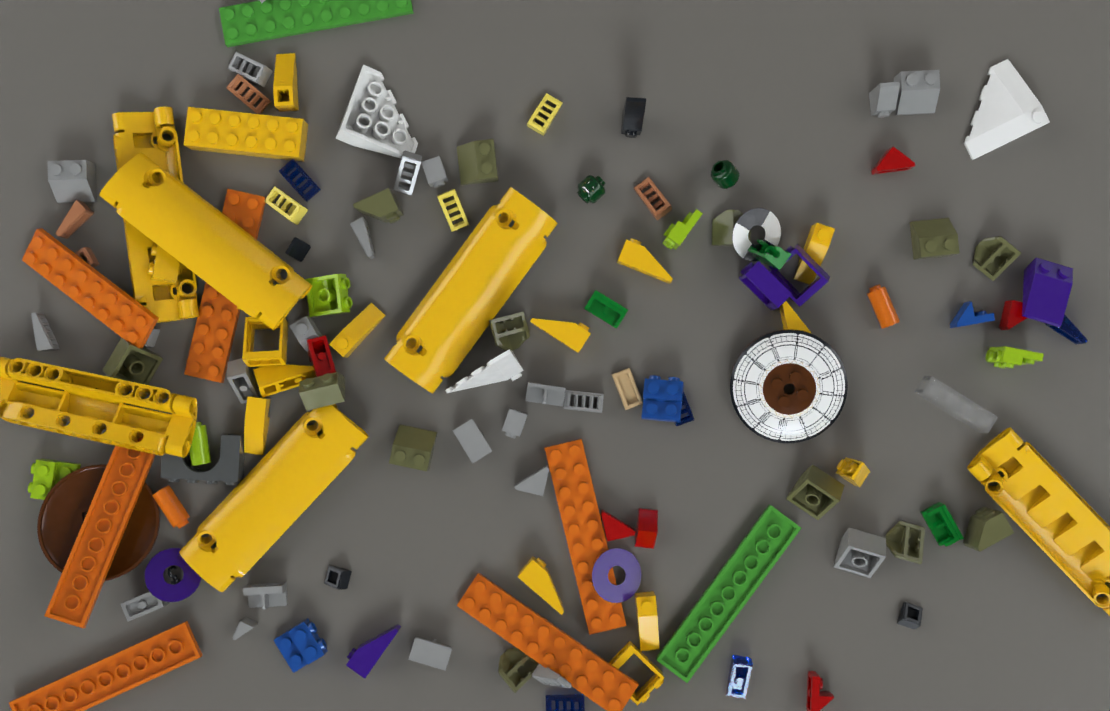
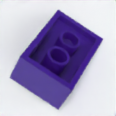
(1046, 291)

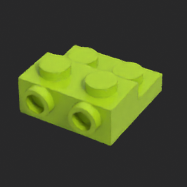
(677, 232)
(329, 295)
(1009, 357)
(47, 474)

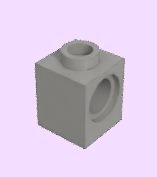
(435, 172)
(514, 423)

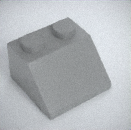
(917, 92)
(73, 180)
(860, 552)

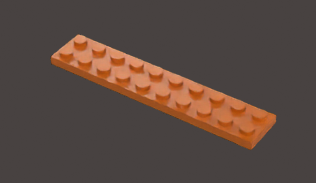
(217, 314)
(582, 531)
(99, 536)
(547, 644)
(115, 673)

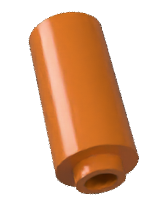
(882, 306)
(171, 507)

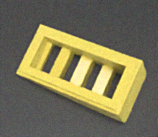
(537, 127)
(452, 192)
(296, 211)

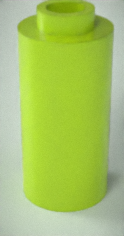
(199, 448)

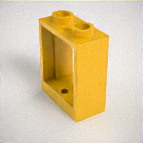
(263, 358)
(654, 682)

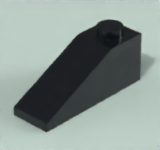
(633, 116)

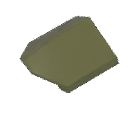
(723, 228)
(994, 256)
(510, 331)
(906, 541)
(516, 668)

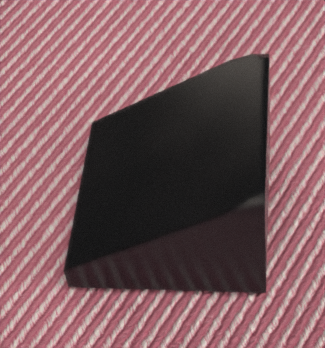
(298, 249)
(337, 577)
(910, 616)

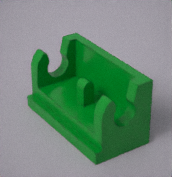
(770, 255)
(606, 309)
(941, 524)

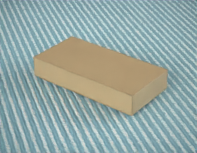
(627, 388)

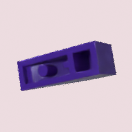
(369, 652)

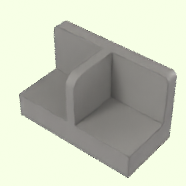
(545, 394)
(472, 440)
(266, 594)
(141, 605)
(430, 653)

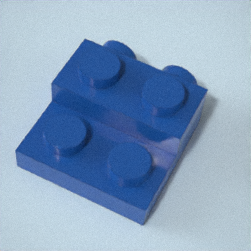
(662, 399)
(301, 645)

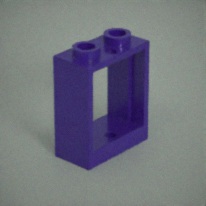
(764, 285)
(809, 291)

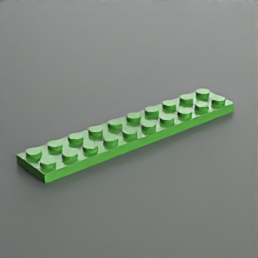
(284, 18)
(728, 593)

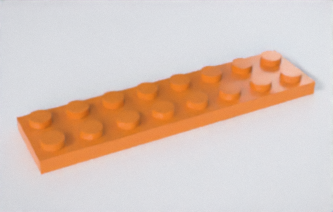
(89, 288)

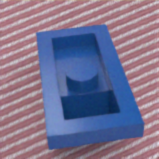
(967, 316)

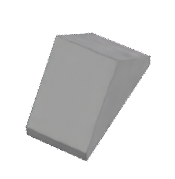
(535, 482)

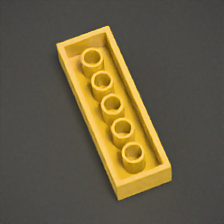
(246, 134)

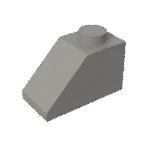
(884, 99)
(304, 330)
(242, 380)

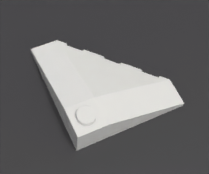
(1005, 111)
(373, 119)
(497, 370)

